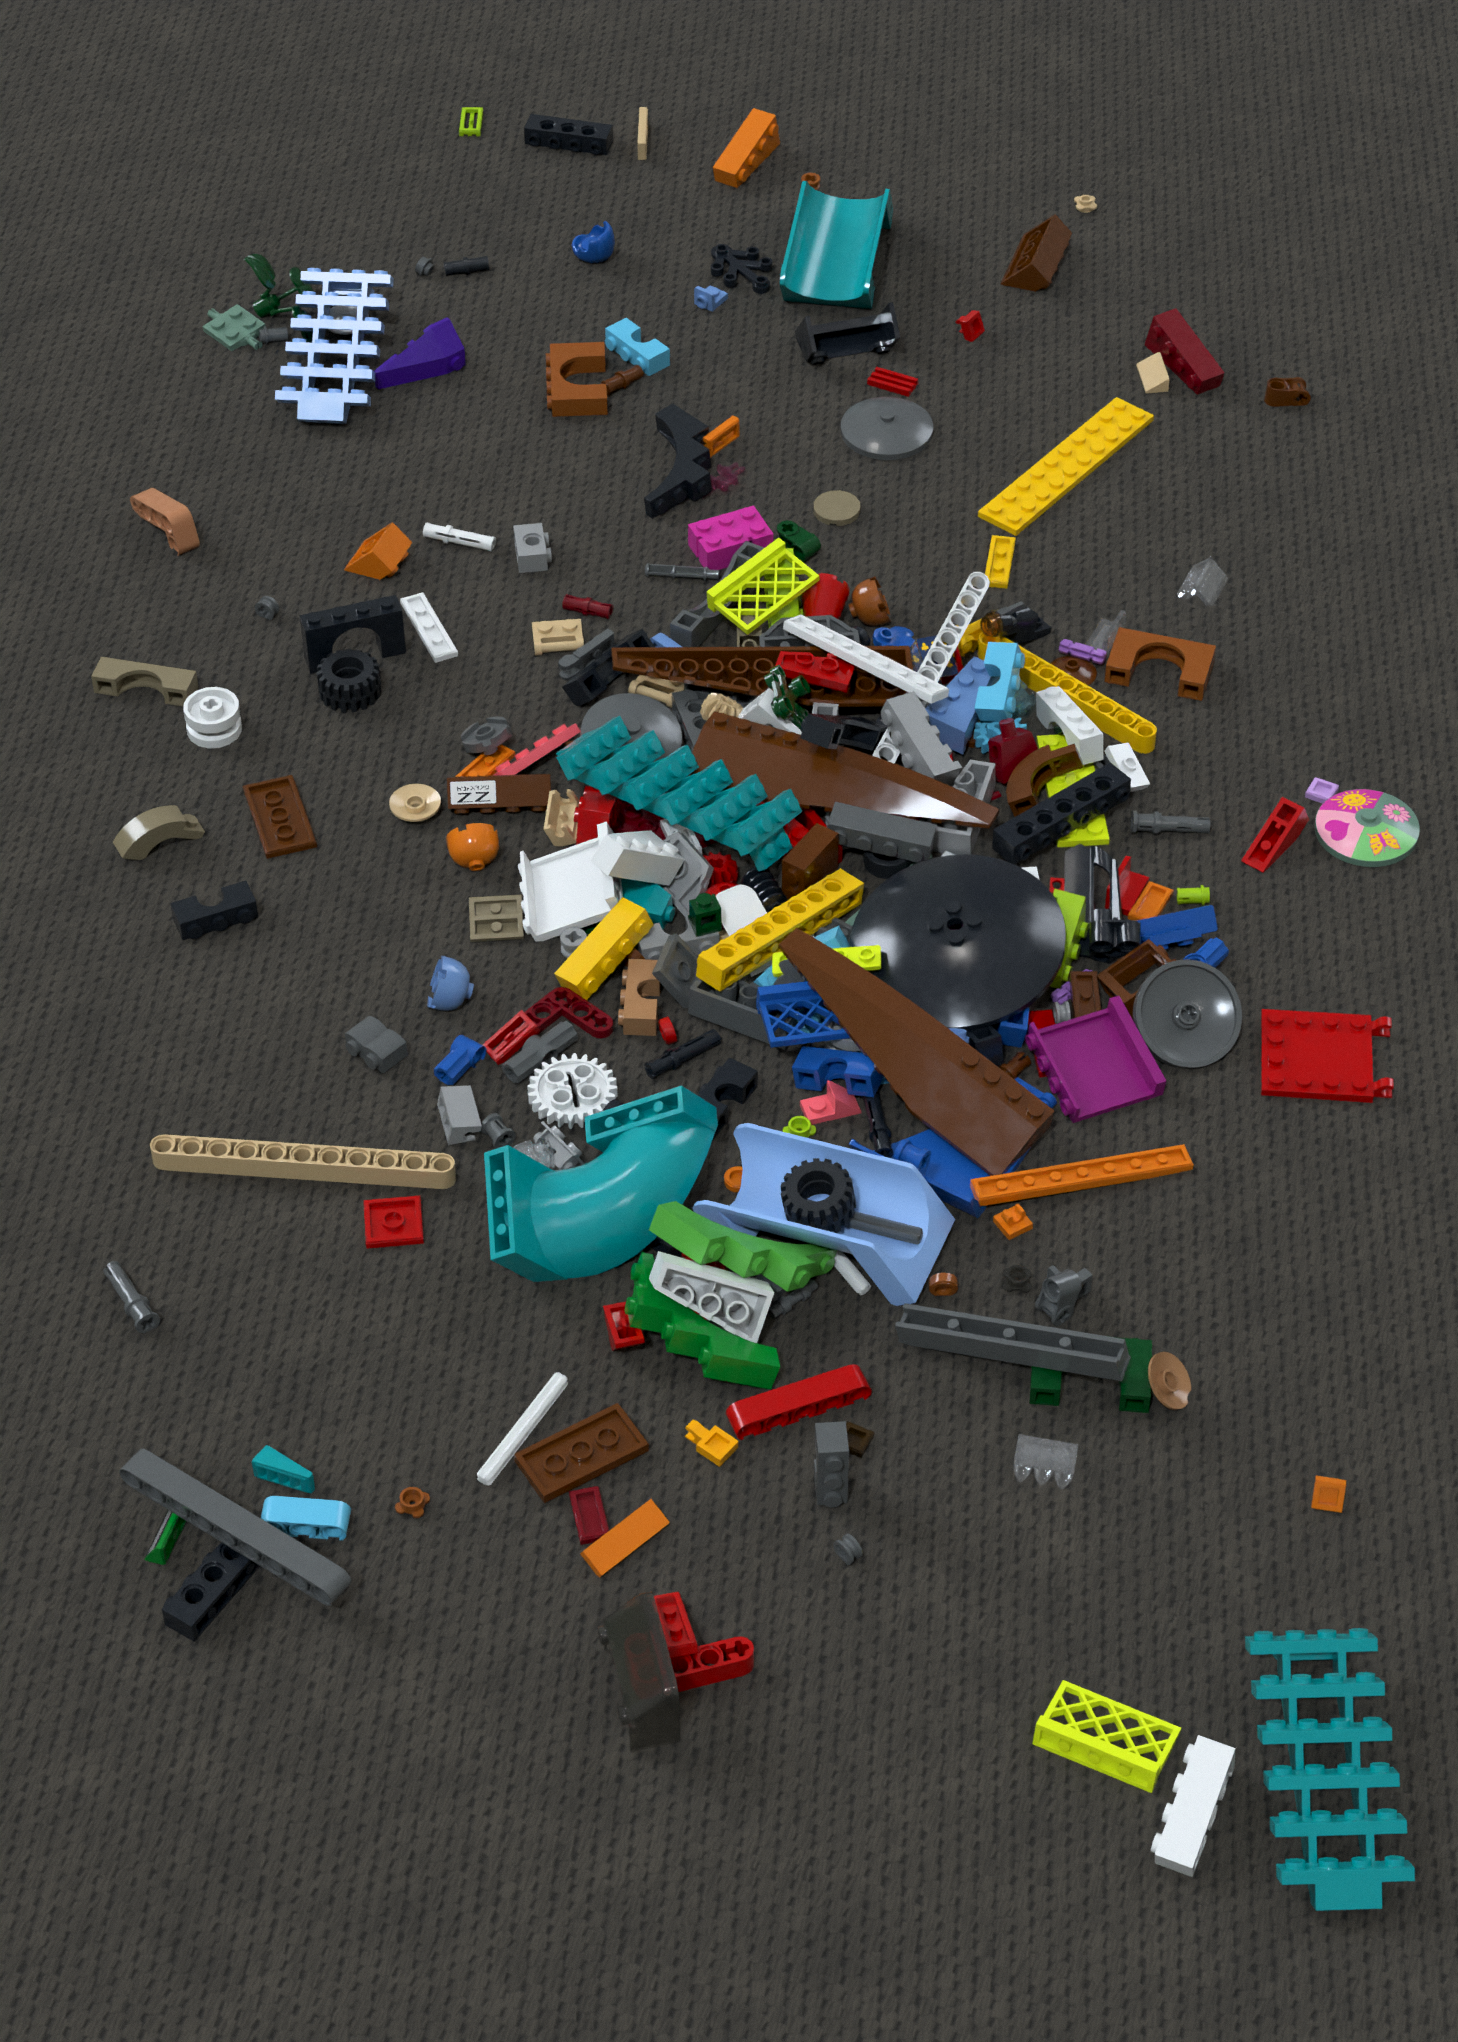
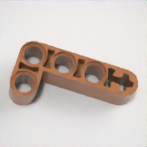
(168, 516)

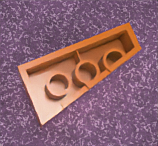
(748, 148)

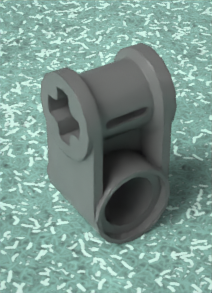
(1059, 1296)

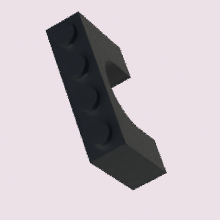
(323, 628)

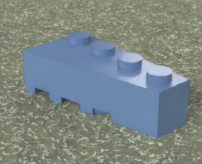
(956, 713)

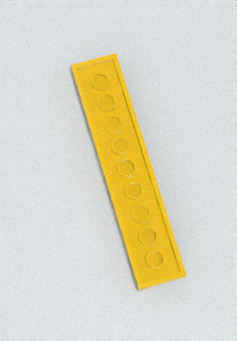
(1065, 466)

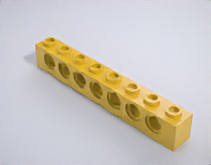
(756, 942)

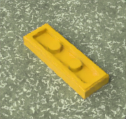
(1000, 561)

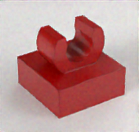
(971, 325)

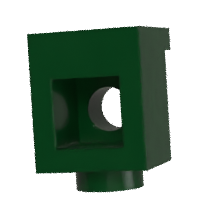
(702, 908)

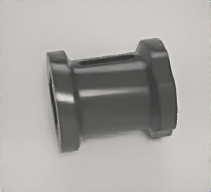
(497, 1131)

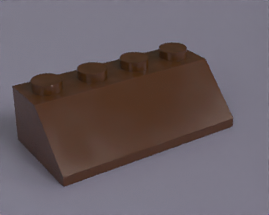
(1038, 256)

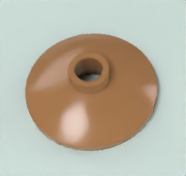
(1169, 1380)

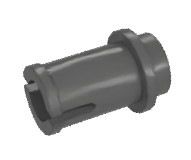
(273, 335)

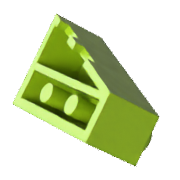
(1074, 914)

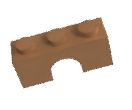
(639, 1013)

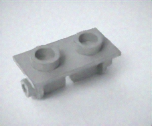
(566, 1155)

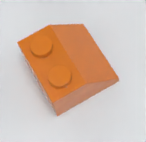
(380, 553)

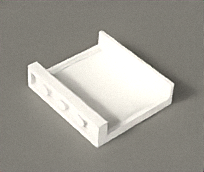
(566, 889)

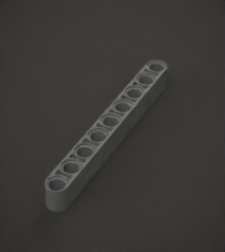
(235, 1527)

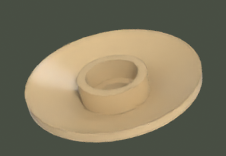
(415, 802)

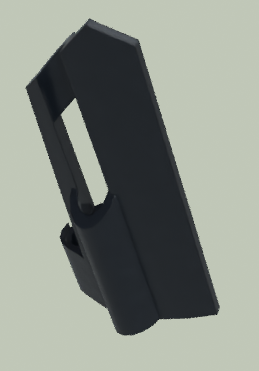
(1107, 932)

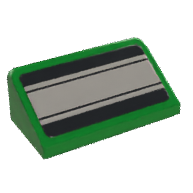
(165, 1538)

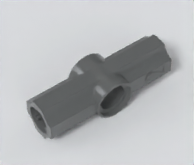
(539, 1050)

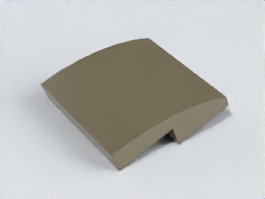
(496, 918)

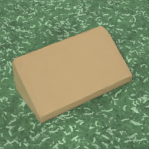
(1153, 374)

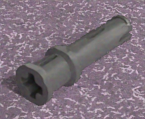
(1156, 823)
(134, 1303)

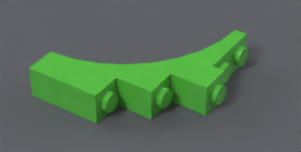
(707, 1241)

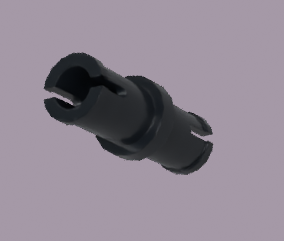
(466, 265)

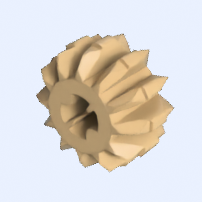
(720, 704)

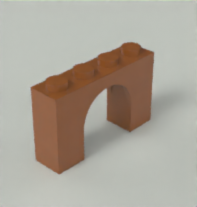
(571, 398)
(1135, 646)

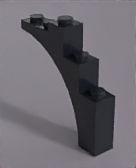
(689, 474)

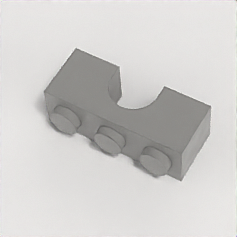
(653, 942)

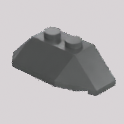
(778, 637)

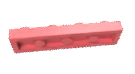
(542, 747)

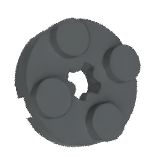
(486, 736)

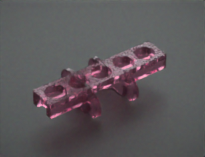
(730, 477)

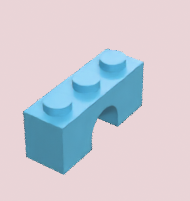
(625, 339)
(998, 700)

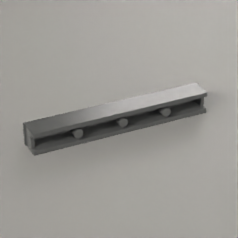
(1013, 1342)

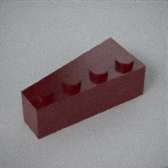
(1183, 352)

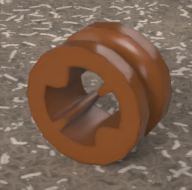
(813, 180)

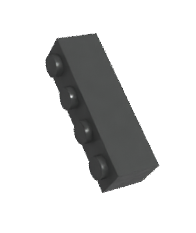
(882, 832)

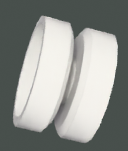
(212, 717)

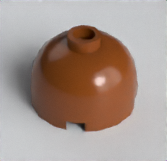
(870, 603)

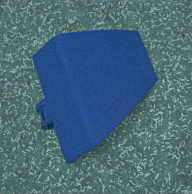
(942, 1167)

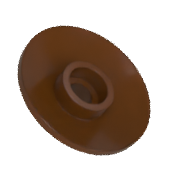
(1077, 668)

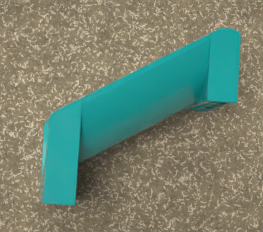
(834, 248)

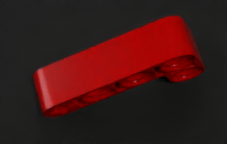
(738, 1656)

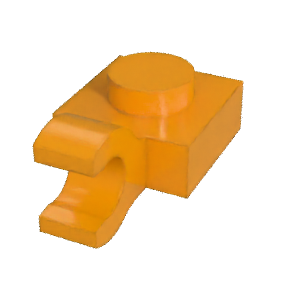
(713, 1444)

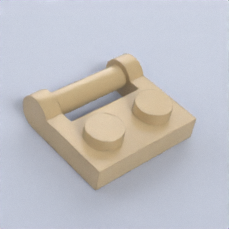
(557, 636)
(668, 686)

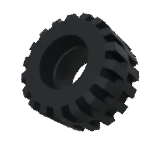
(349, 680)
(814, 1179)

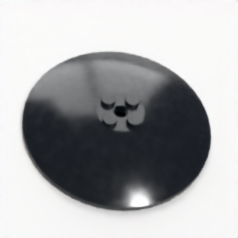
(970, 975)

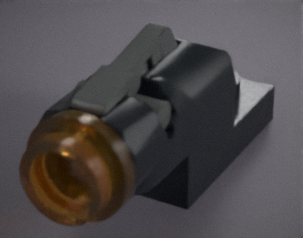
(1015, 623)

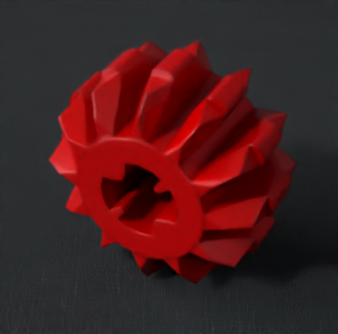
(724, 868)

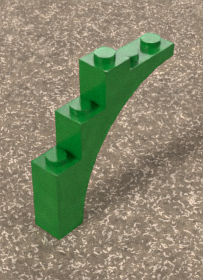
(689, 1334)

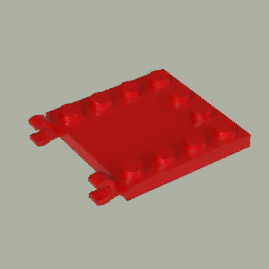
(1321, 1055)

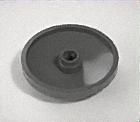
(886, 428)
(640, 716)
(1187, 1014)

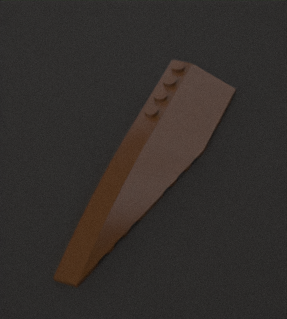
(925, 1062)

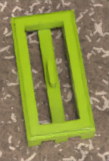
(472, 110)

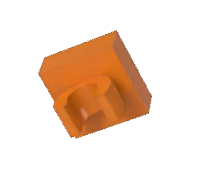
(1013, 1222)
(1328, 1494)

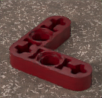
(560, 1008)

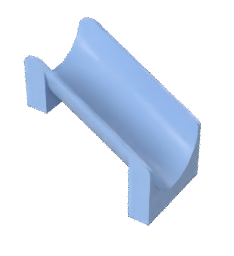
(880, 1187)

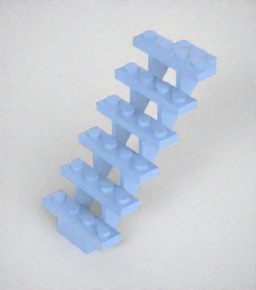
(338, 290)

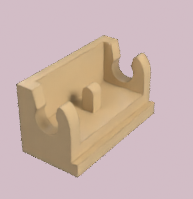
(559, 818)

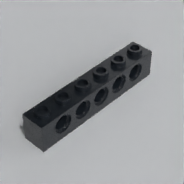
(1061, 813)

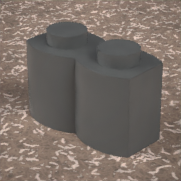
(375, 1044)

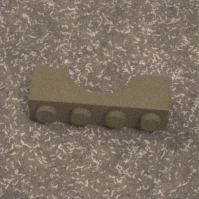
(117, 675)

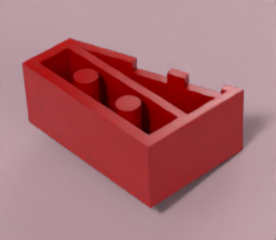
(595, 810)

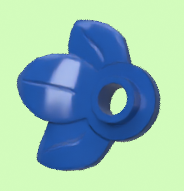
(893, 637)

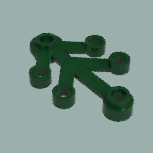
(783, 702)

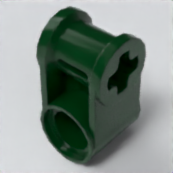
(803, 542)

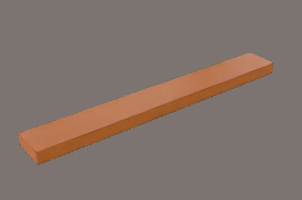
(1080, 1175)

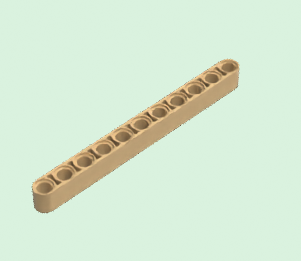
(303, 1161)

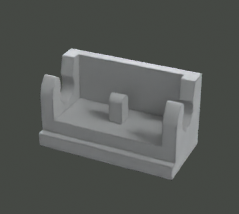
(458, 1113)

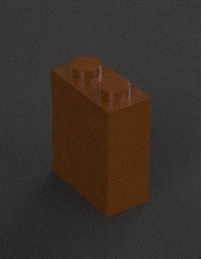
(810, 860)

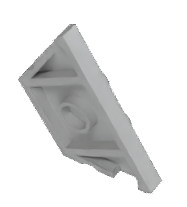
(691, 877)

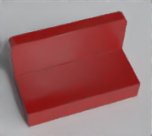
(1130, 885)

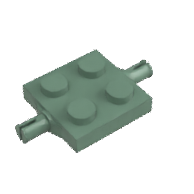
(234, 328)

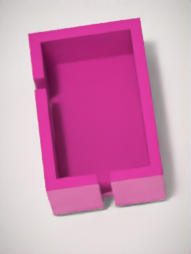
(721, 536)

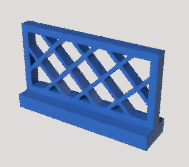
(786, 999)

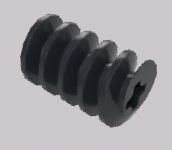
(765, 887)

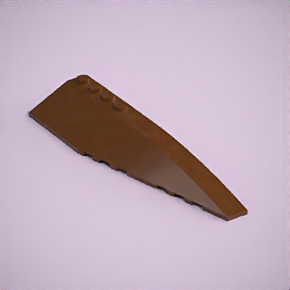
(745, 667)
(831, 775)

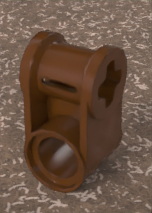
(1285, 391)

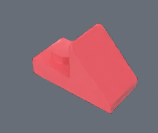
(831, 1106)

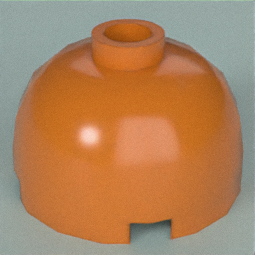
(474, 846)

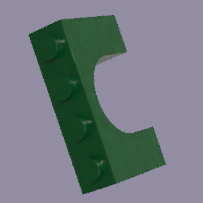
(1133, 1390)

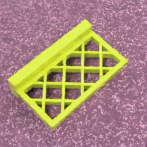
(749, 576)
(1098, 1751)

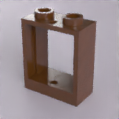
(1128, 968)

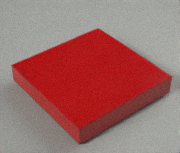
(393, 1222)

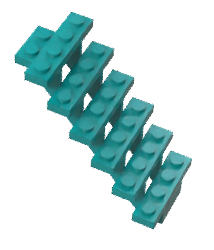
(758, 827)
(1330, 1882)

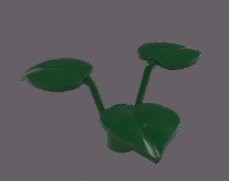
(269, 303)

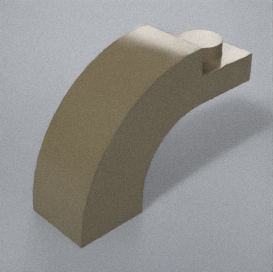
(153, 827)

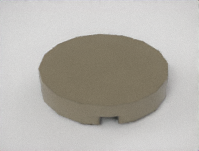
(836, 508)

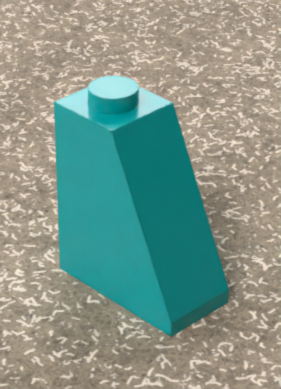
(652, 898)

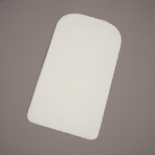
(738, 909)

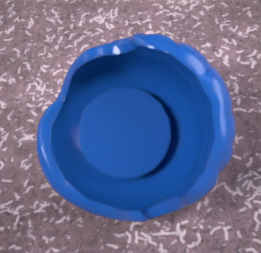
(596, 245)

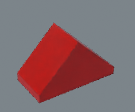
(619, 1328)

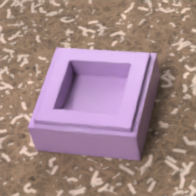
(1321, 790)

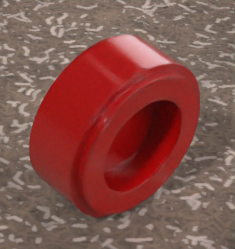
(667, 1030)

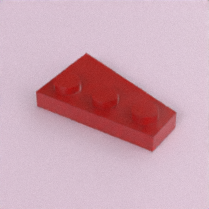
(821, 671)

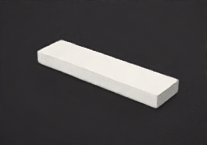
(429, 627)

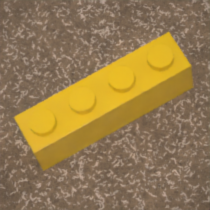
(604, 948)

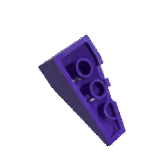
(430, 356)

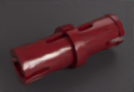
(587, 606)

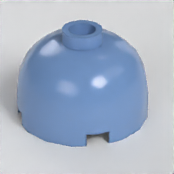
(449, 985)

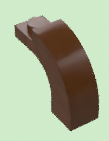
(1036, 771)

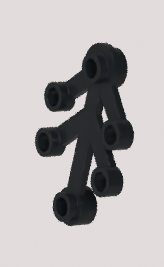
(724, 253)

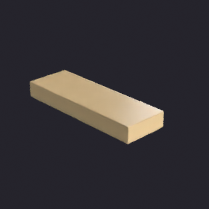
(642, 133)

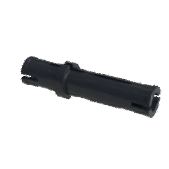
(675, 1057)
(878, 1132)

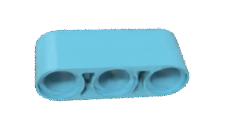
(307, 1516)

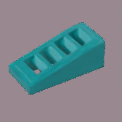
(279, 1469)

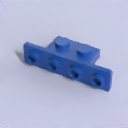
(1178, 926)

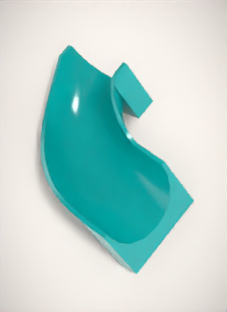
(601, 1212)

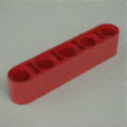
(798, 1400)

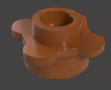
(412, 1494)

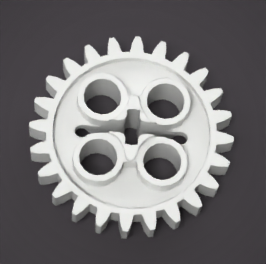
(553, 1096)

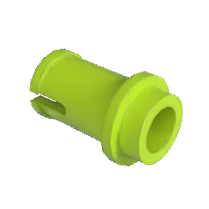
(1193, 895)

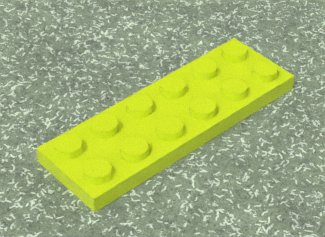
(1096, 830)

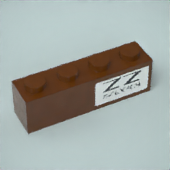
(498, 791)

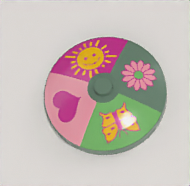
(1367, 828)

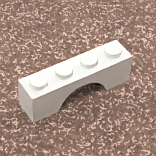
(1056, 708)

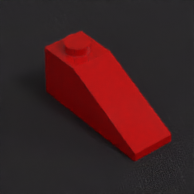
(1276, 835)

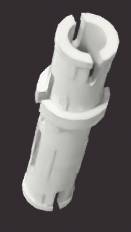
(458, 536)

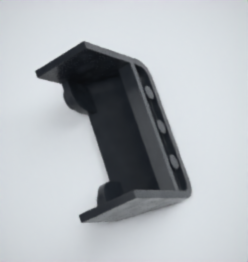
(848, 336)

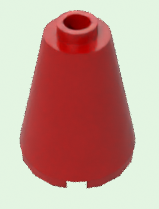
(825, 597)

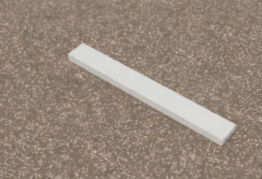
(866, 659)

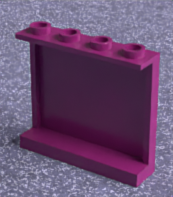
(1096, 1062)

